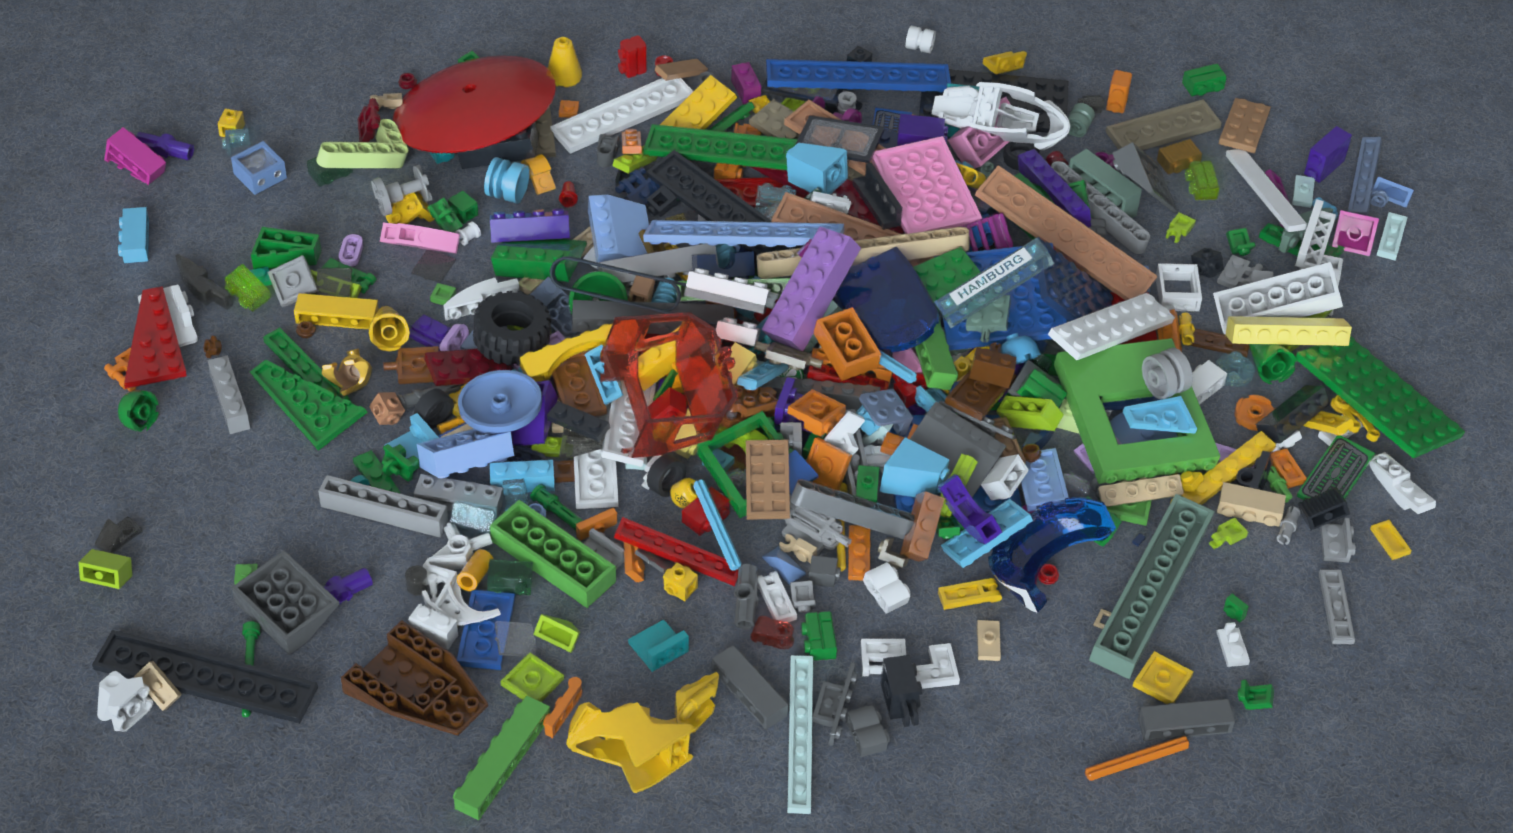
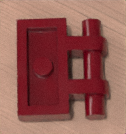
(368, 121)

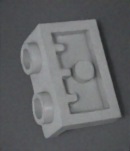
(792, 433)
(1337, 541)
(605, 547)

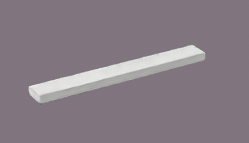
(1266, 190)

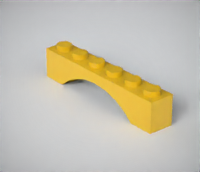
(544, 362)

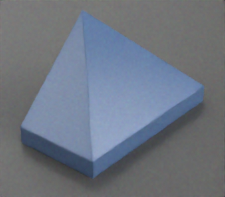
(1397, 193)
(784, 565)

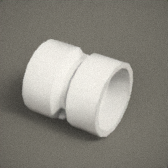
(920, 39)

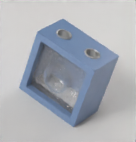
(258, 167)

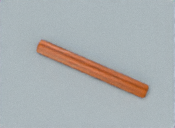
(1136, 758)

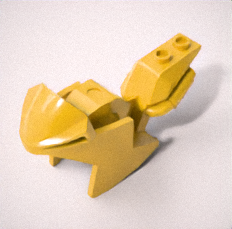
(639, 737)

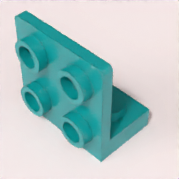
(659, 645)

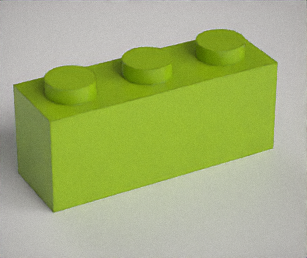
(1030, 413)

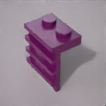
(999, 232)

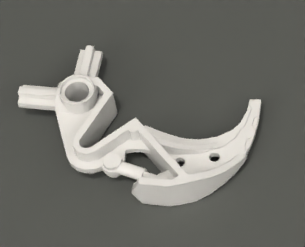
(440, 569)

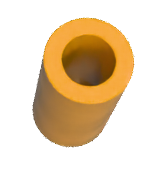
(474, 570)

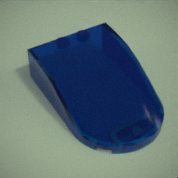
(889, 301)

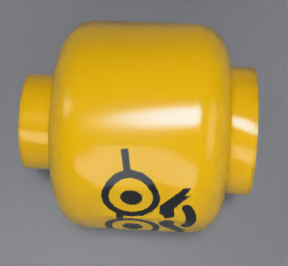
(683, 492)

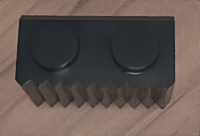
(1323, 508)

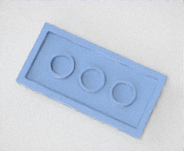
(1044, 481)

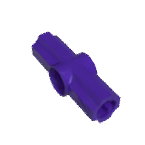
(167, 145)
(345, 587)

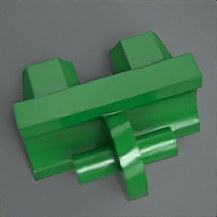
(444, 216)
(396, 463)

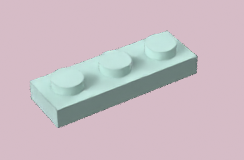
(1392, 236)

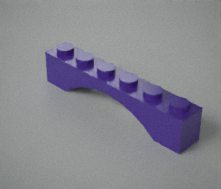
(1040, 172)

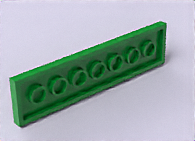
(719, 146)

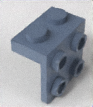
(886, 409)

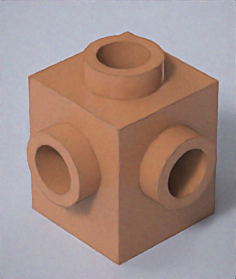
(387, 408)

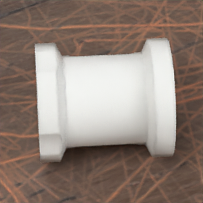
(468, 233)

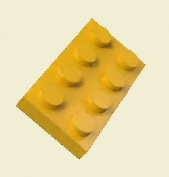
(702, 106)

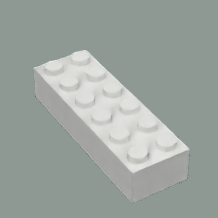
(1286, 295)

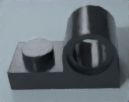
(1257, 474)

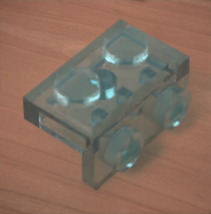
(472, 516)

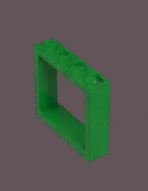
(705, 449)

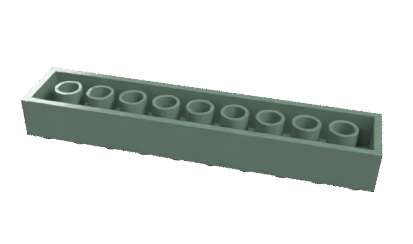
(1151, 586)

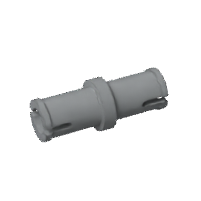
(1288, 525)

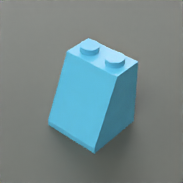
(817, 166)
(914, 470)

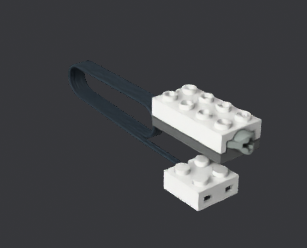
(705, 287)

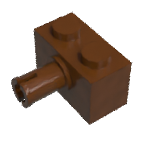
(993, 366)

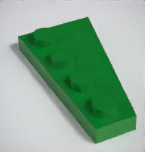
(1273, 233)

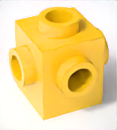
(680, 581)

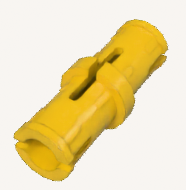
(1186, 328)

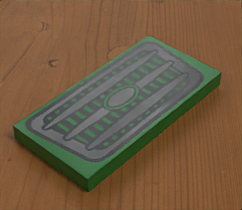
(1338, 467)

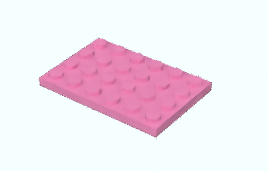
(926, 185)

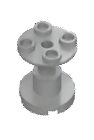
(394, 192)

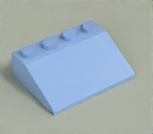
(616, 227)

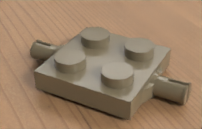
(782, 354)

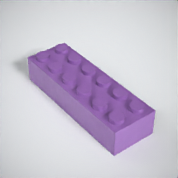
(811, 288)

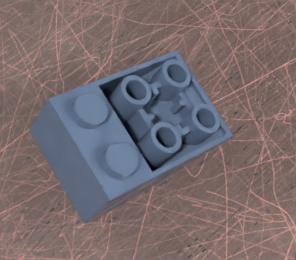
(557, 303)

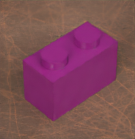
(745, 82)

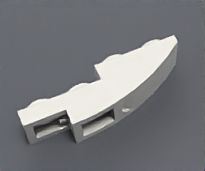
(468, 300)
(1398, 484)

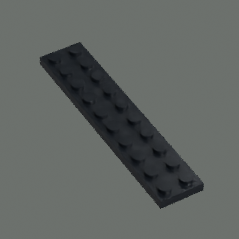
(707, 196)
(209, 676)

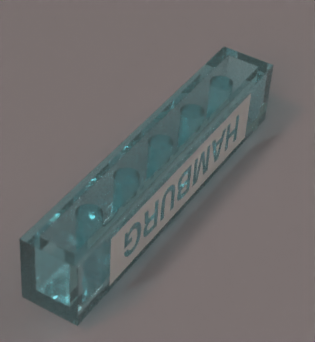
(994, 282)

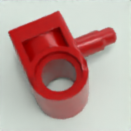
(906, 390)

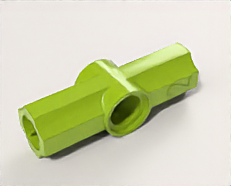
(964, 469)

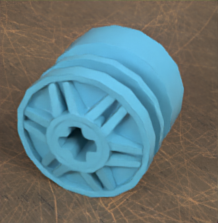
(506, 180)

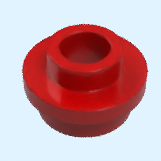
(1048, 569)

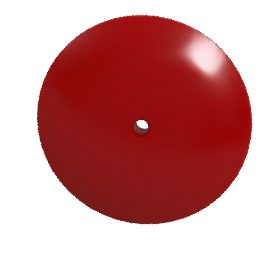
(475, 104)

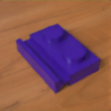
(428, 331)

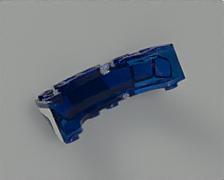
(1053, 529)

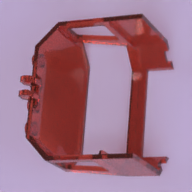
(701, 370)

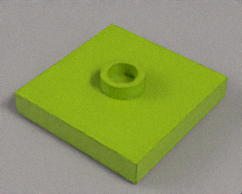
(532, 678)

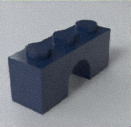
(740, 264)

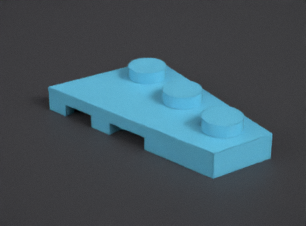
(1161, 415)

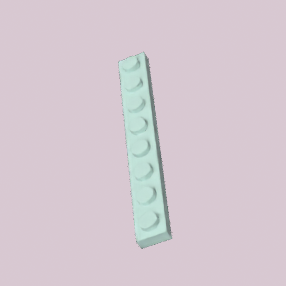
(800, 735)

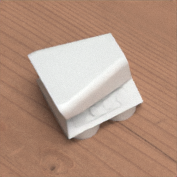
(123, 700)

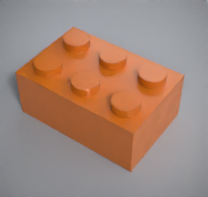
(847, 343)

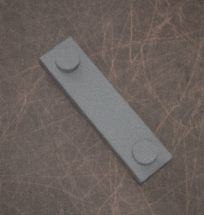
(1336, 607)

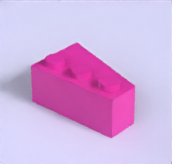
(134, 156)

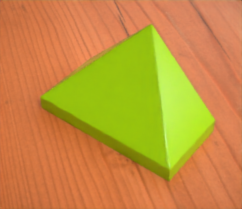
(557, 631)

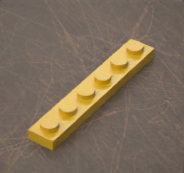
(1228, 468)

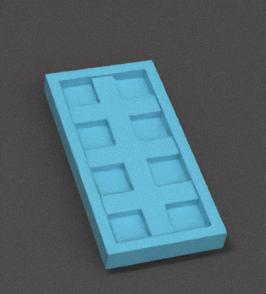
(966, 549)

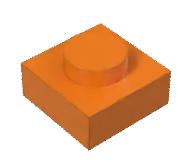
(568, 108)

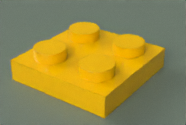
(1162, 678)

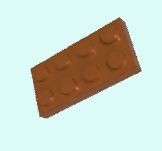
(577, 385)

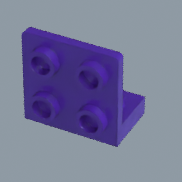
(787, 397)

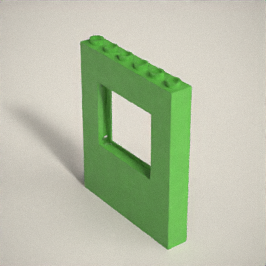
(1119, 377)

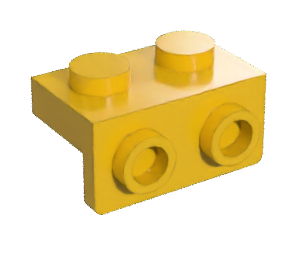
(1005, 62)

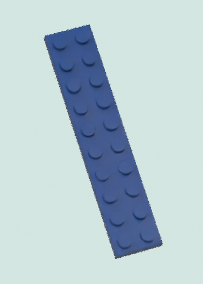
(857, 75)

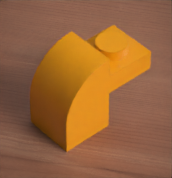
(540, 174)

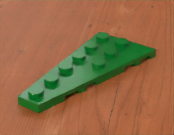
(309, 406)

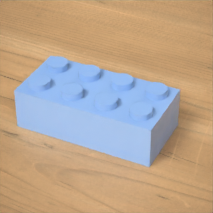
(463, 451)

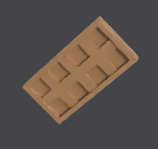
(1244, 125)
(767, 479)

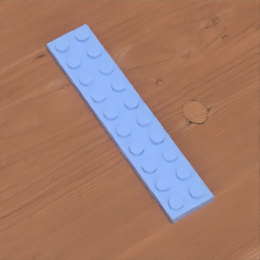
(734, 232)

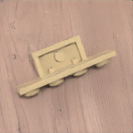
(1140, 490)

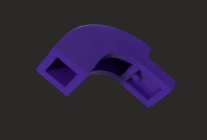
(973, 519)

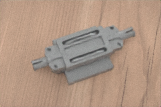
(815, 528)

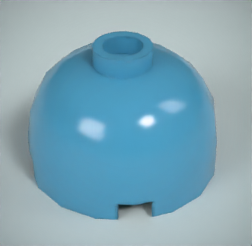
(1021, 347)

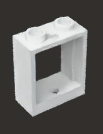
(1179, 300)

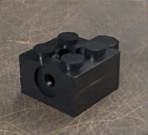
(901, 689)

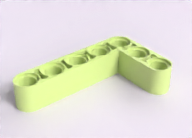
(385, 153)

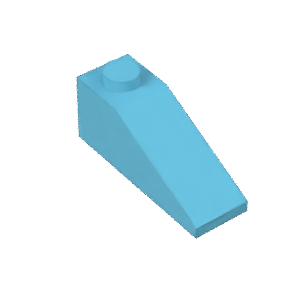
(610, 389)

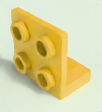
(408, 209)

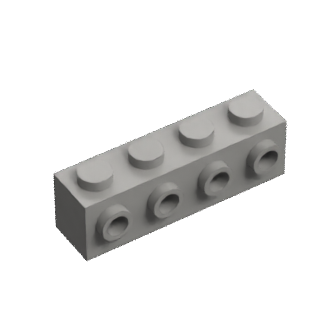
(448, 491)

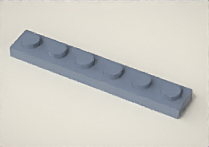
(1365, 175)

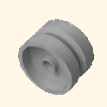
(1167, 373)

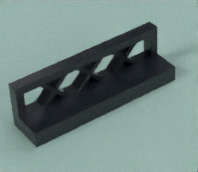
(878, 198)

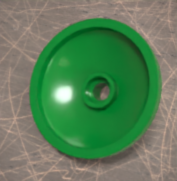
(599, 283)

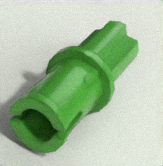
(1278, 484)

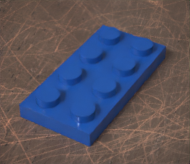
(478, 640)

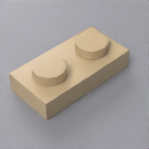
(161, 688)

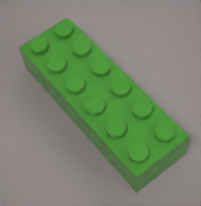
(554, 553)

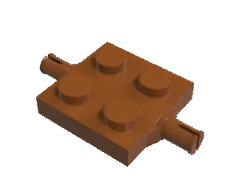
(411, 365)

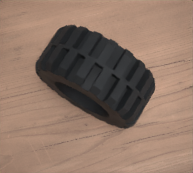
(515, 310)

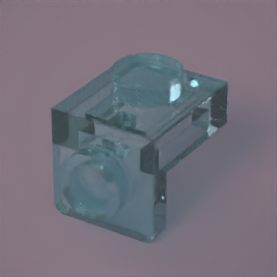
(235, 138)
(514, 491)

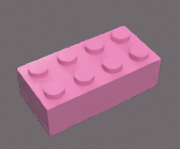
(976, 145)

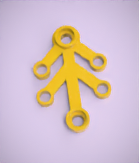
(1343, 407)

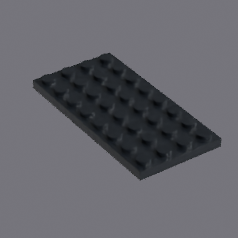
(1043, 88)

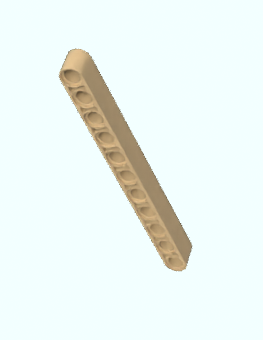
(911, 245)

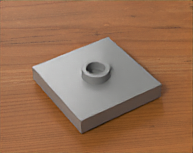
(291, 280)

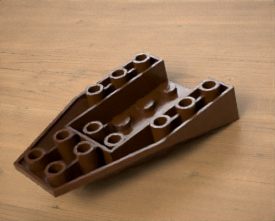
(417, 683)

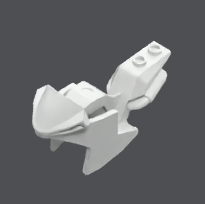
(979, 110)

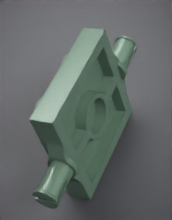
(990, 318)

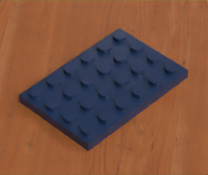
(1070, 289)

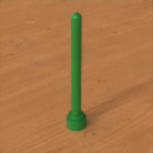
(250, 631)

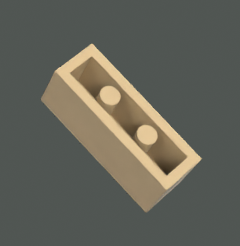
(1251, 504)

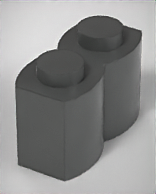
(867, 730)

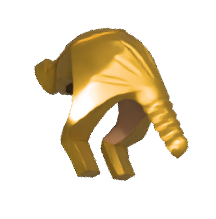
(352, 373)

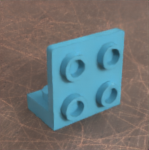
(418, 433)

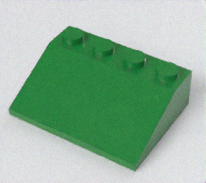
(534, 258)

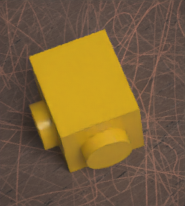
(230, 120)

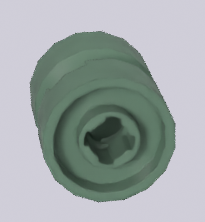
(1080, 119)

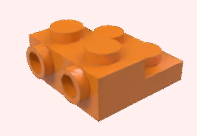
(818, 412)

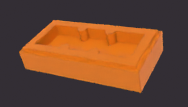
(598, 522)

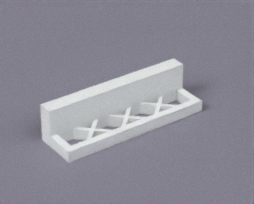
(1310, 233)

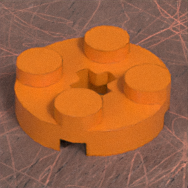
(1246, 407)

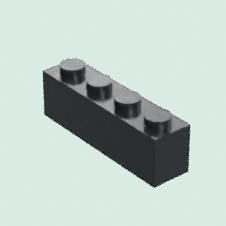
(1293, 413)

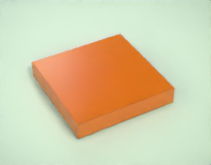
(828, 463)

